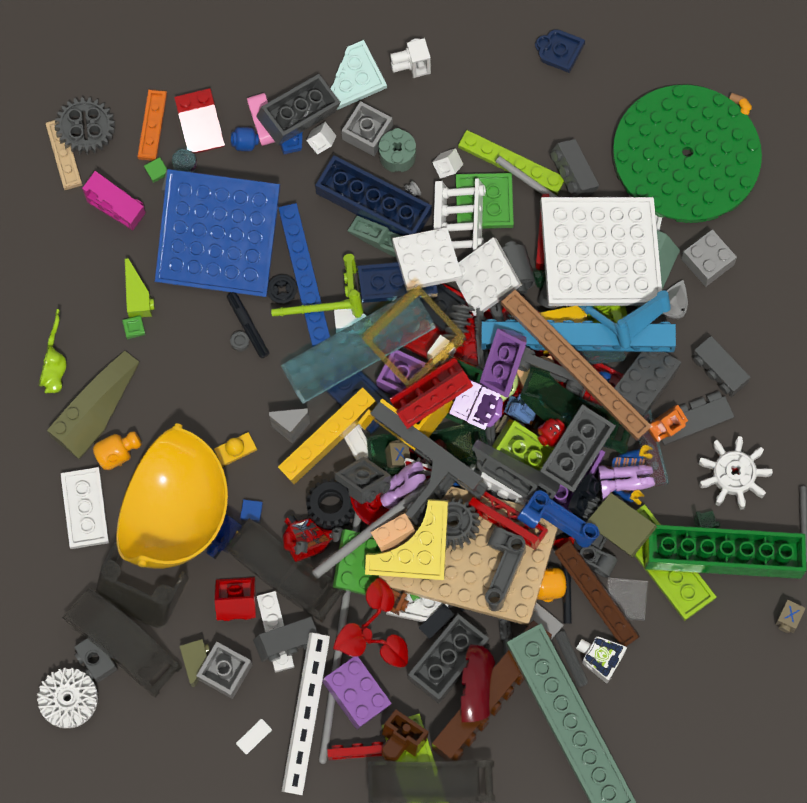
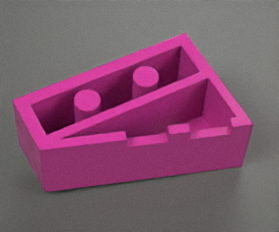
(113, 201)

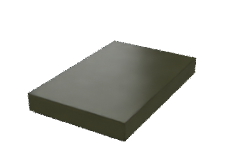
(622, 525)

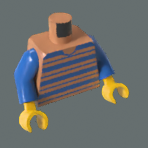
(630, 458)

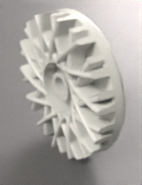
(72, 712)

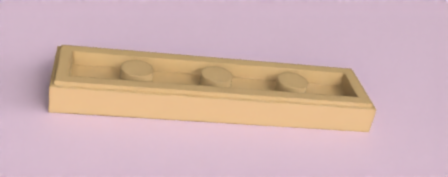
(64, 159)

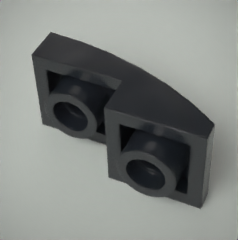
(585, 491)

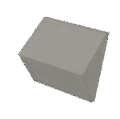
(290, 422)

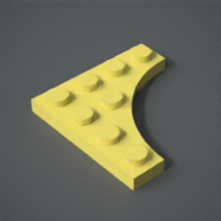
(422, 554)

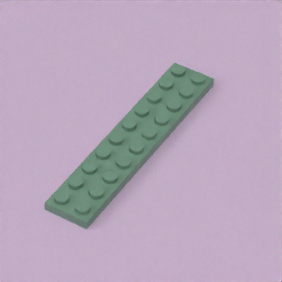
(568, 717)

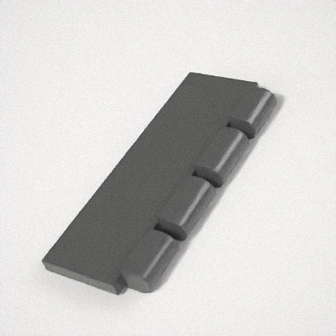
(702, 415)

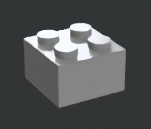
(366, 128)
(709, 258)
(224, 670)

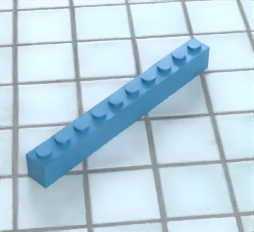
(590, 336)

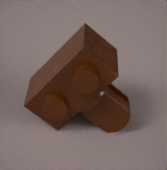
(402, 735)

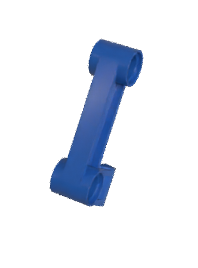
(559, 517)

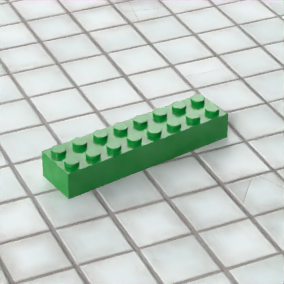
(726, 551)

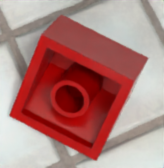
(235, 599)

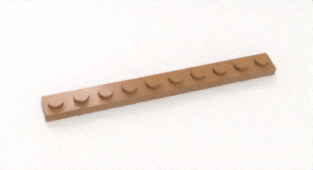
(575, 365)

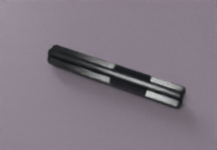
(248, 325)

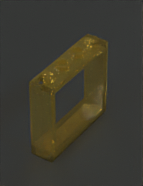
(395, 310)

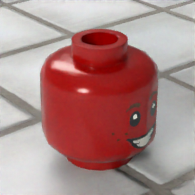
(551, 432)

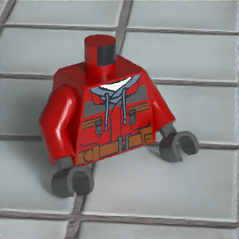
(306, 538)

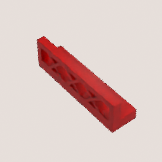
(503, 522)

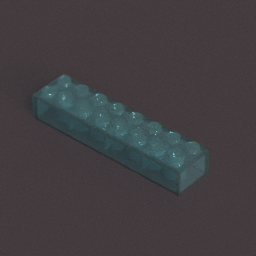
(348, 353)

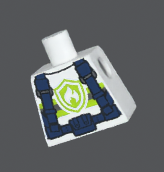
(601, 656)

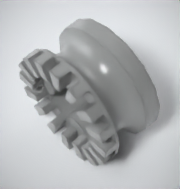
(412, 189)

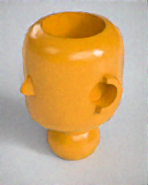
(115, 450)
(553, 585)

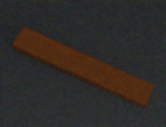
(596, 594)

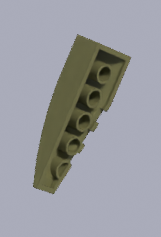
(91, 410)

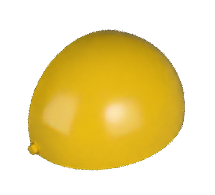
(172, 502)

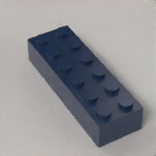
(372, 198)

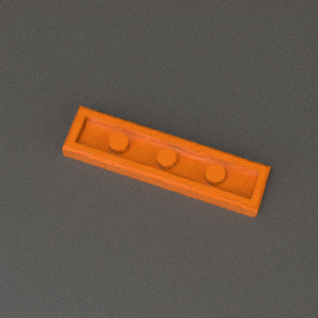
(152, 125)

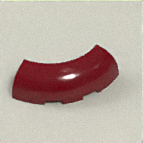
(477, 681)

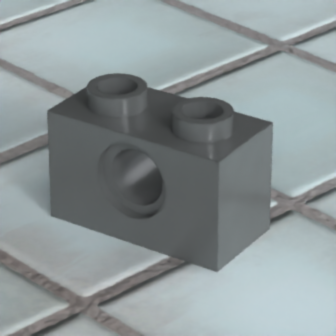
(99, 670)

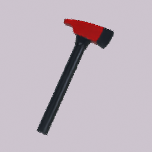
(567, 597)

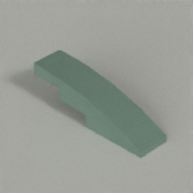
(373, 234)

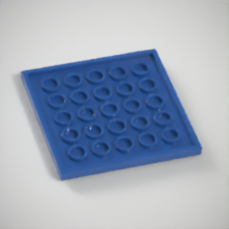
(217, 232)

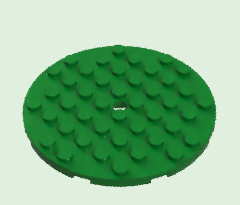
(696, 119)

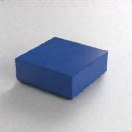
(251, 510)

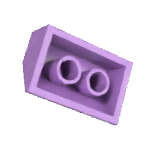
(503, 361)

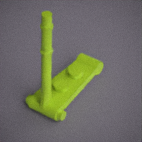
(353, 303)

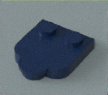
(559, 49)

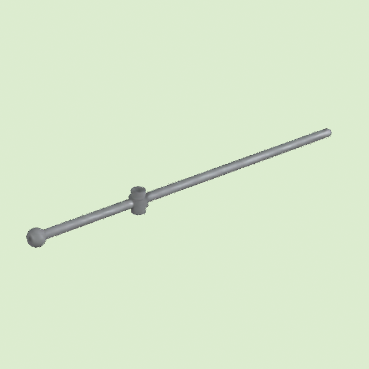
(336, 664)

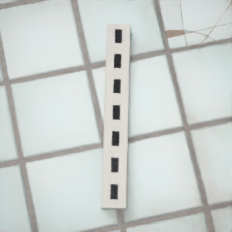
(305, 714)

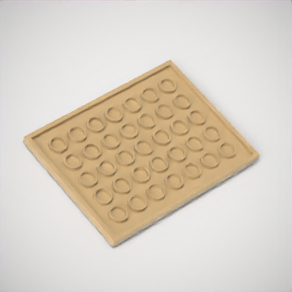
(473, 568)

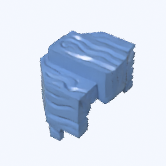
(519, 410)

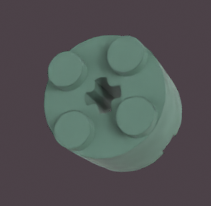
(397, 150)

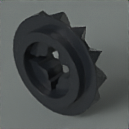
(281, 281)

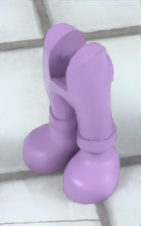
(409, 483)
(631, 484)

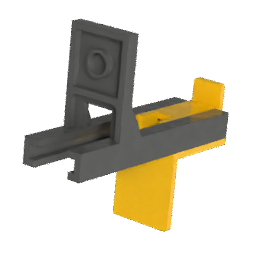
(445, 467)

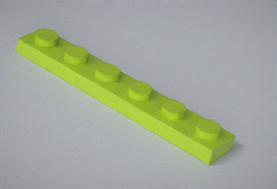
(490, 152)

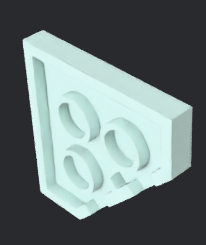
(357, 76)

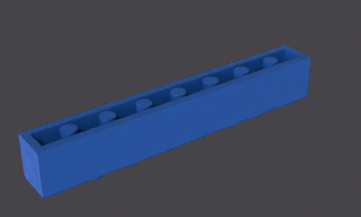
(303, 272)

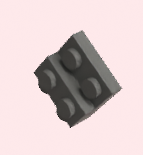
(364, 480)

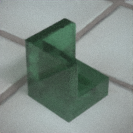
(706, 520)

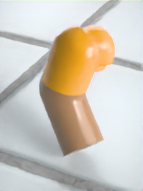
(743, 102)

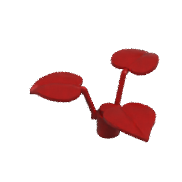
(353, 639)

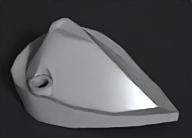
(678, 301)

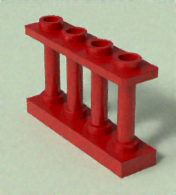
(431, 392)

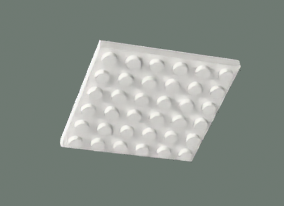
(600, 251)

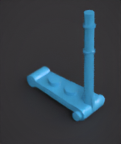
(635, 321)

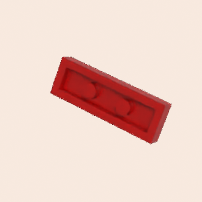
(356, 751)

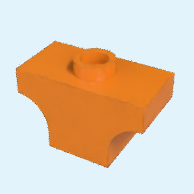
(668, 423)

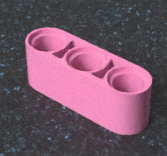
(255, 103)

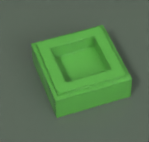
(156, 169)
(133, 327)

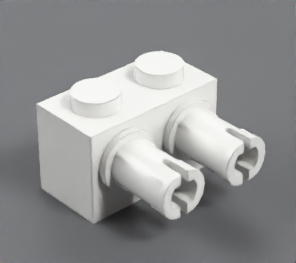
(414, 58)

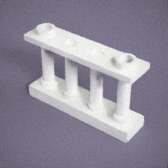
(442, 210)

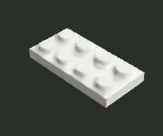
(84, 508)

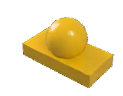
(235, 449)

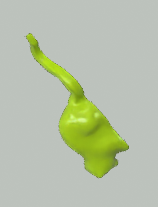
(54, 363)

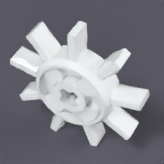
(737, 483)

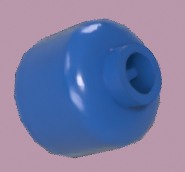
(244, 139)

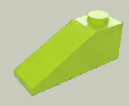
(137, 295)

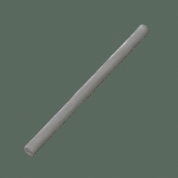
(366, 534)

